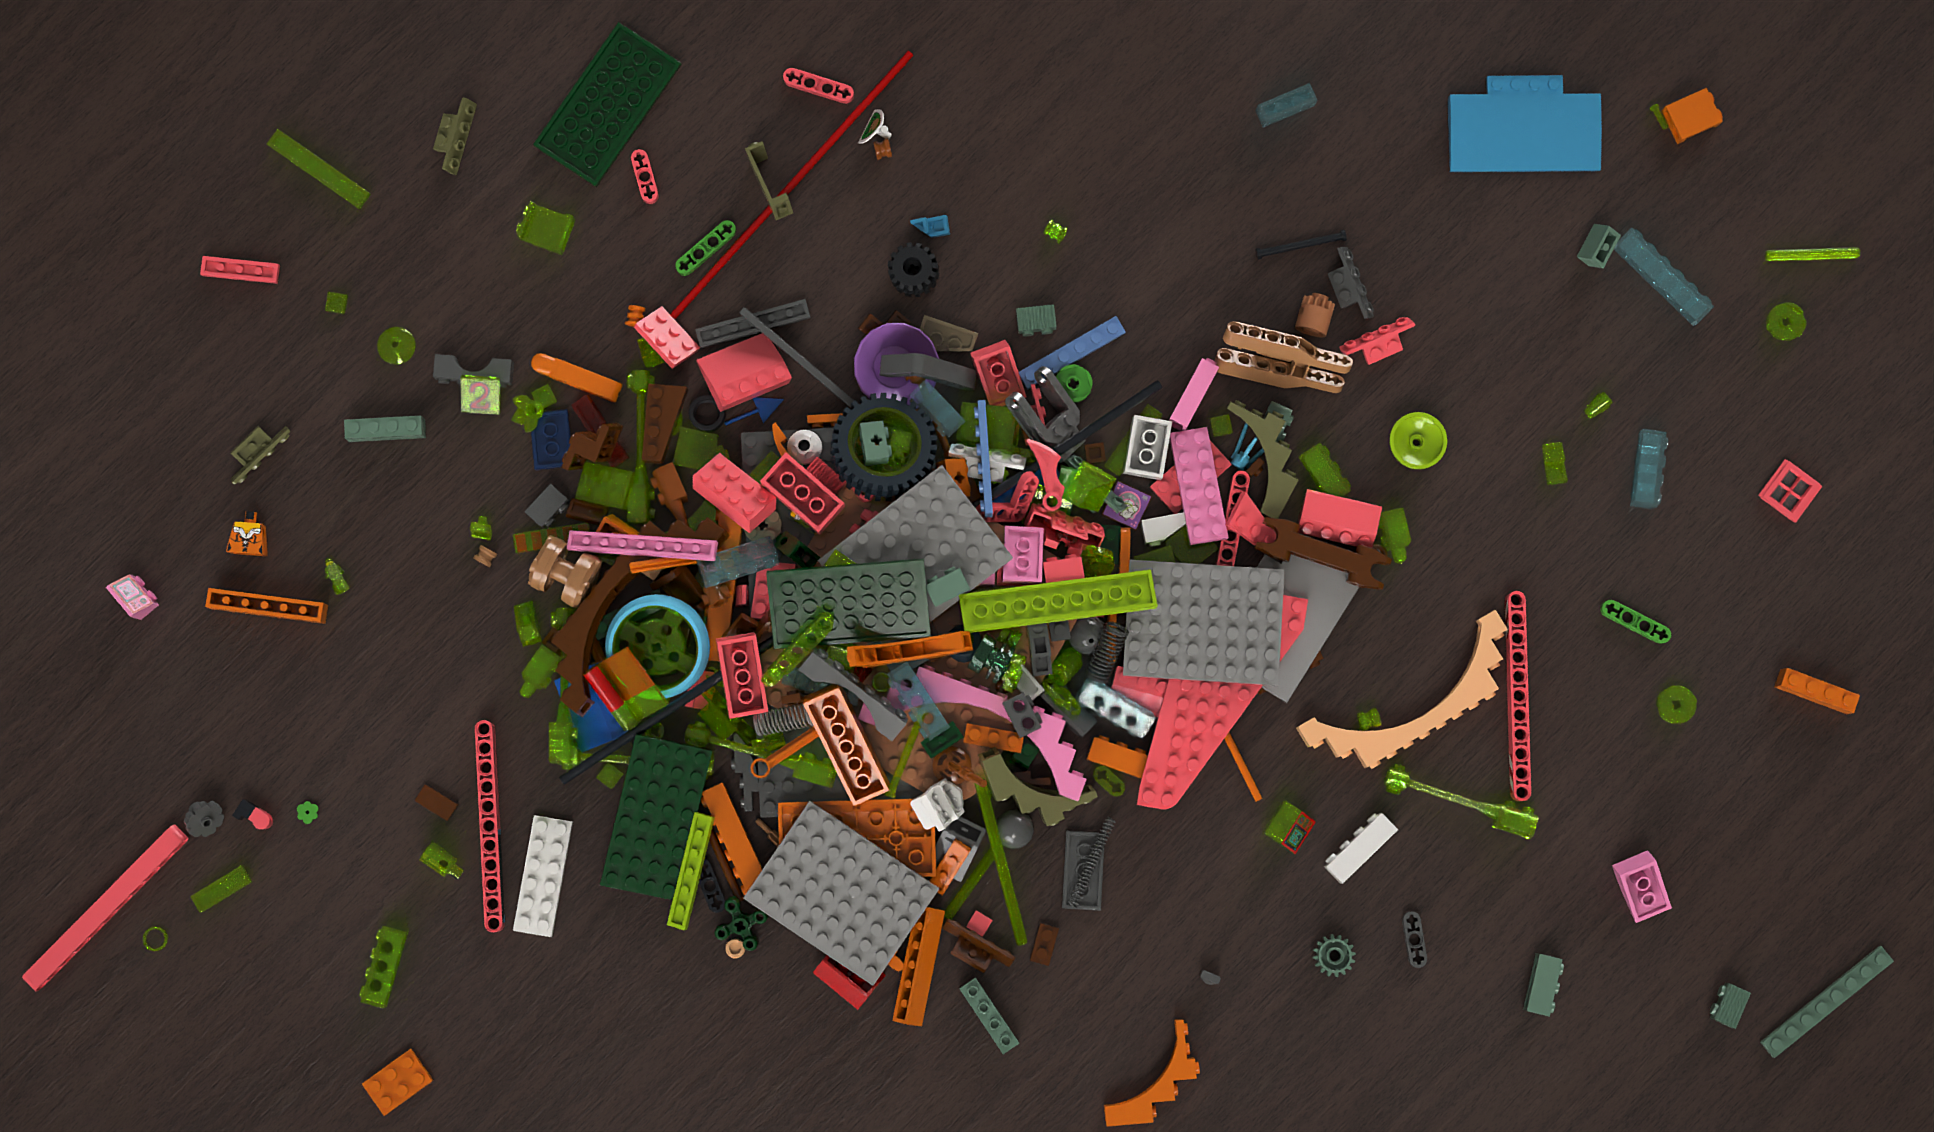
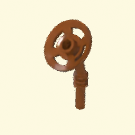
(956, 768)

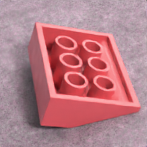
(744, 371)

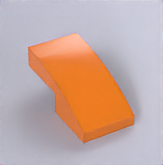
(779, 438)

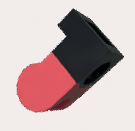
(258, 816)

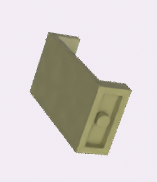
(779, 205)

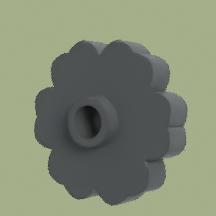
(203, 818)

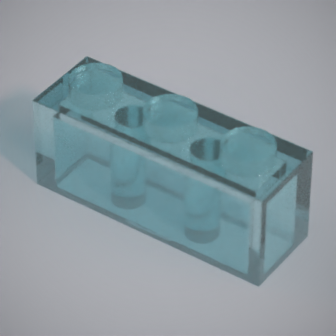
(1286, 105)
(936, 408)

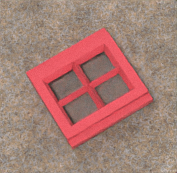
(1790, 490)

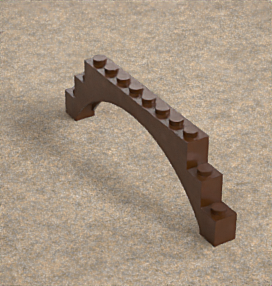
(581, 627)

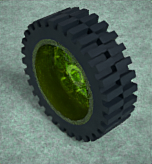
(875, 479)

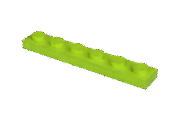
(690, 871)

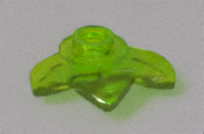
(525, 413)

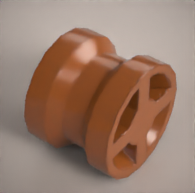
(882, 149)

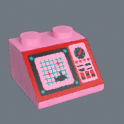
(133, 596)

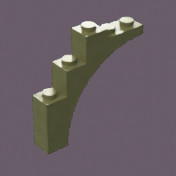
(1267, 429)
(1026, 796)

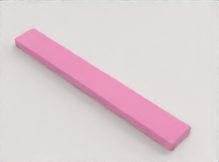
(642, 545)

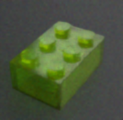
(1000, 425)

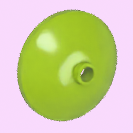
(1427, 431)

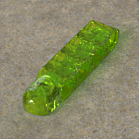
(776, 671)

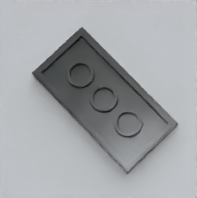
(1077, 850)

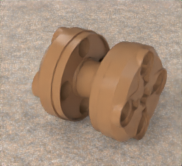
(552, 566)

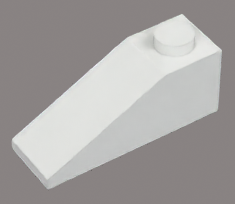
(1160, 528)

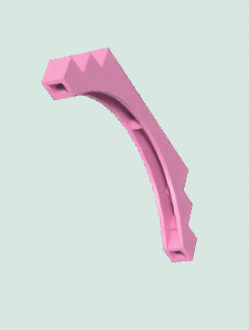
(945, 689)

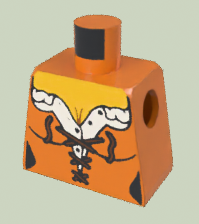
(248, 537)

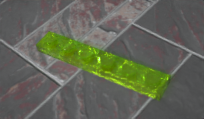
(318, 169)

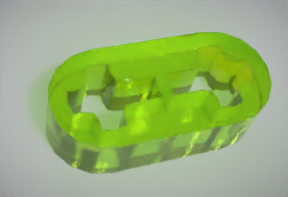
(1105, 784)

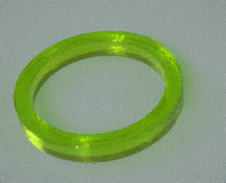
(165, 941)

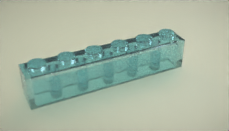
(1663, 277)

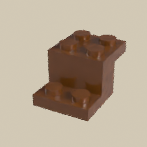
(591, 446)

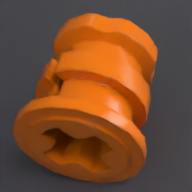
(634, 315)

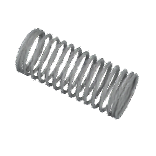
(763, 726)

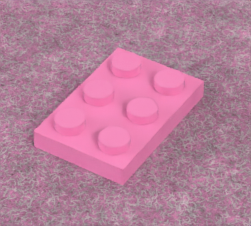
(1026, 548)

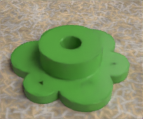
(302, 810)

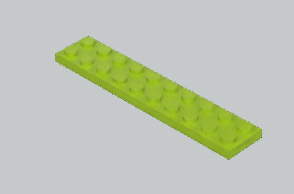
(1057, 601)

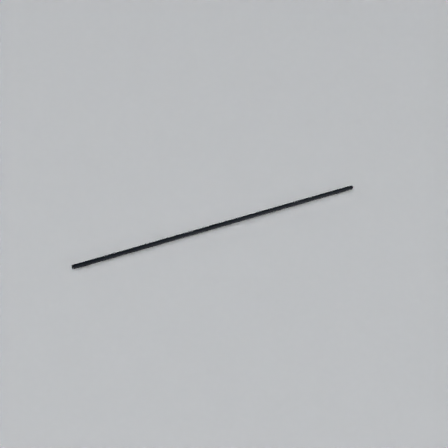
(768, 643)

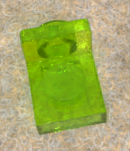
(648, 354)

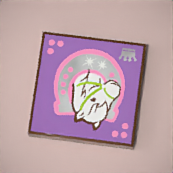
(1136, 506)

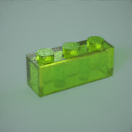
(1324, 471)

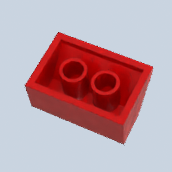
(845, 982)

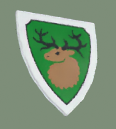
(875, 127)

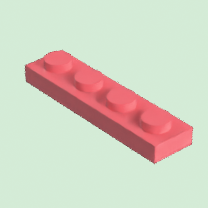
(240, 269)

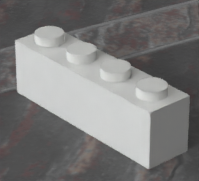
(1360, 848)

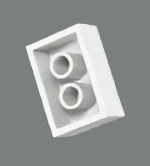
(1147, 447)

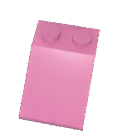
(1642, 886)

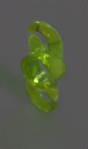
(1069, 699)

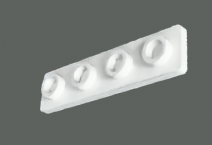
(997, 460)

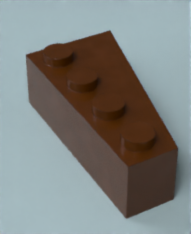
(661, 419)

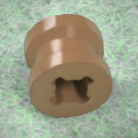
(485, 556)

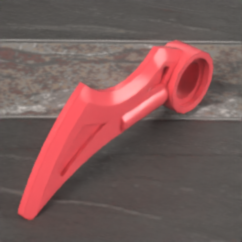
(1048, 463)

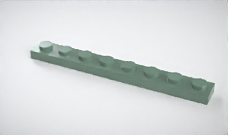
(1826, 1001)

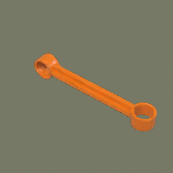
(786, 751)

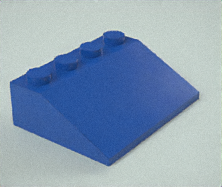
(597, 725)

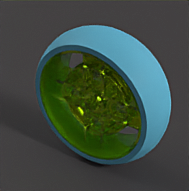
(676, 612)

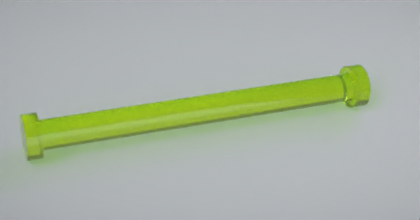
(904, 758)

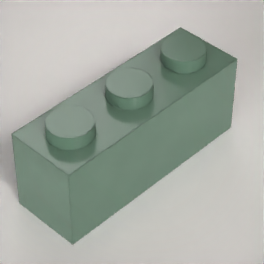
(1543, 984)

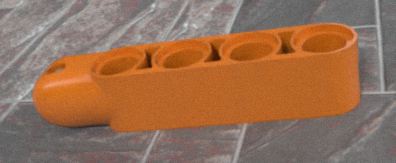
(576, 377)

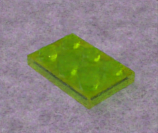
(605, 485)

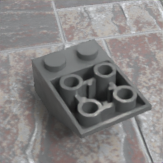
(967, 833)

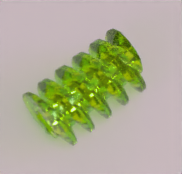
(1066, 666)

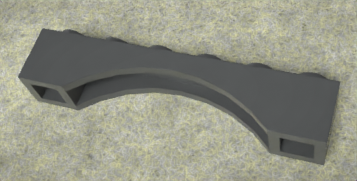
(823, 669)

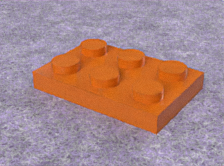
(397, 1082)

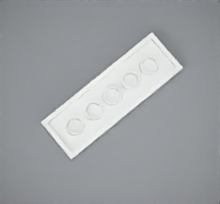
(543, 876)

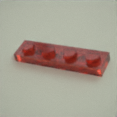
(592, 421)

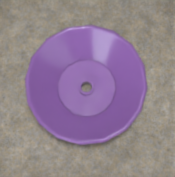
(889, 340)

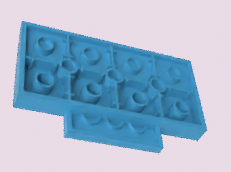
(1524, 127)

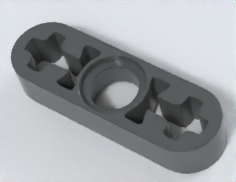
(1411, 955)

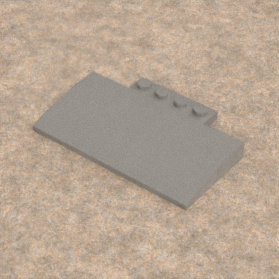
(1327, 600)

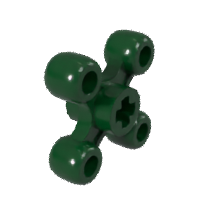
(734, 926)

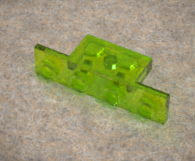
(717, 718)

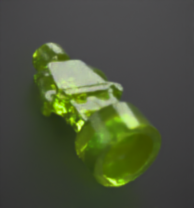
(334, 572)

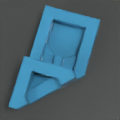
(933, 226)

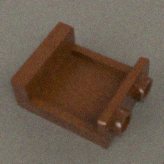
(682, 585)

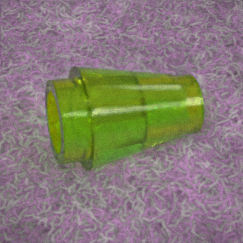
(1598, 405)

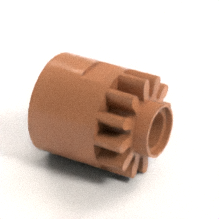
(1315, 315)

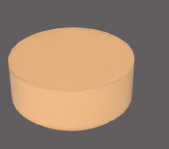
(735, 948)

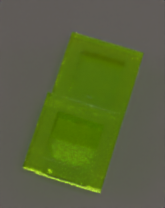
(1554, 463)

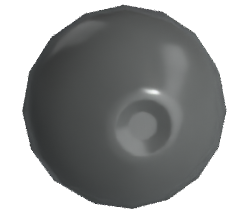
(1086, 635)
(1015, 829)

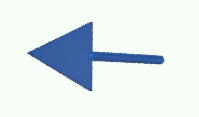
(764, 406)

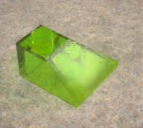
(1089, 487)

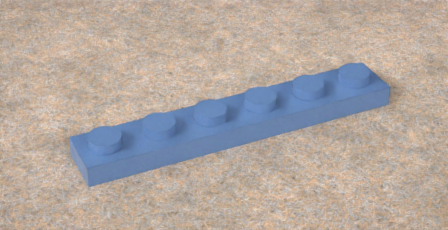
(1074, 350)
(983, 467)

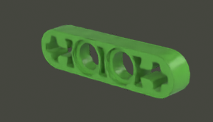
(708, 250)
(1635, 622)

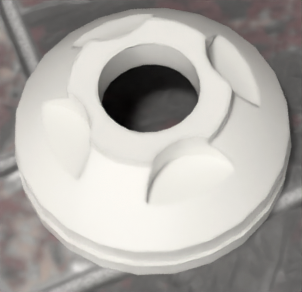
(808, 456)

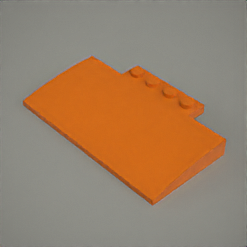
(885, 823)

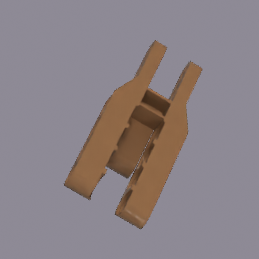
(1281, 347)

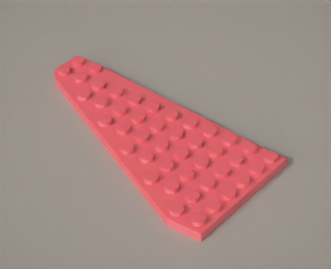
(1196, 721)

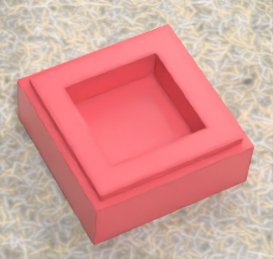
(979, 923)

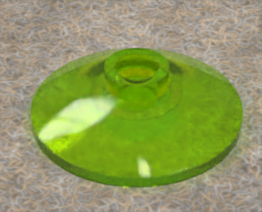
(402, 352)

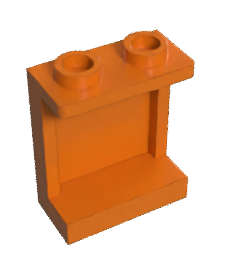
(1692, 115)

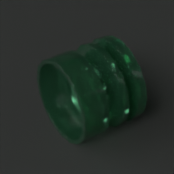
(991, 657)

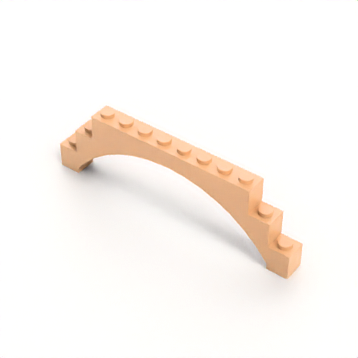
(1473, 686)

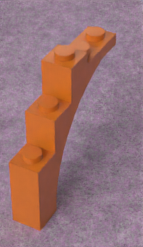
(909, 650)
(1140, 1108)

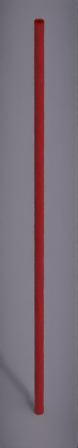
(792, 184)

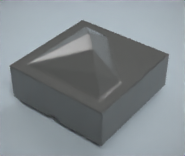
(1209, 978)

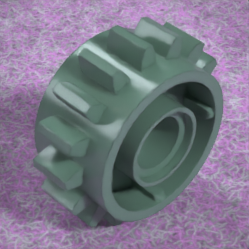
(1343, 961)

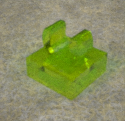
(481, 529)

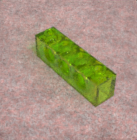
(397, 938)

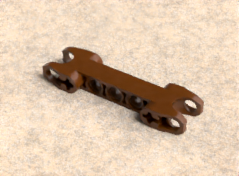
(1356, 563)

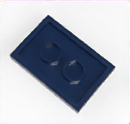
(551, 439)

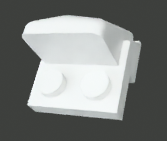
(939, 805)

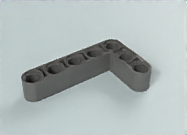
(928, 368)

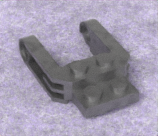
(1057, 429)

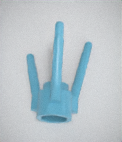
(1242, 460)

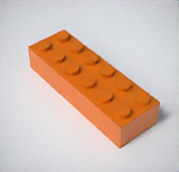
(846, 743)

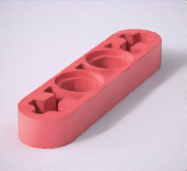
(819, 83)

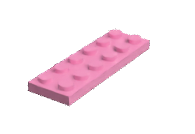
(1198, 486)

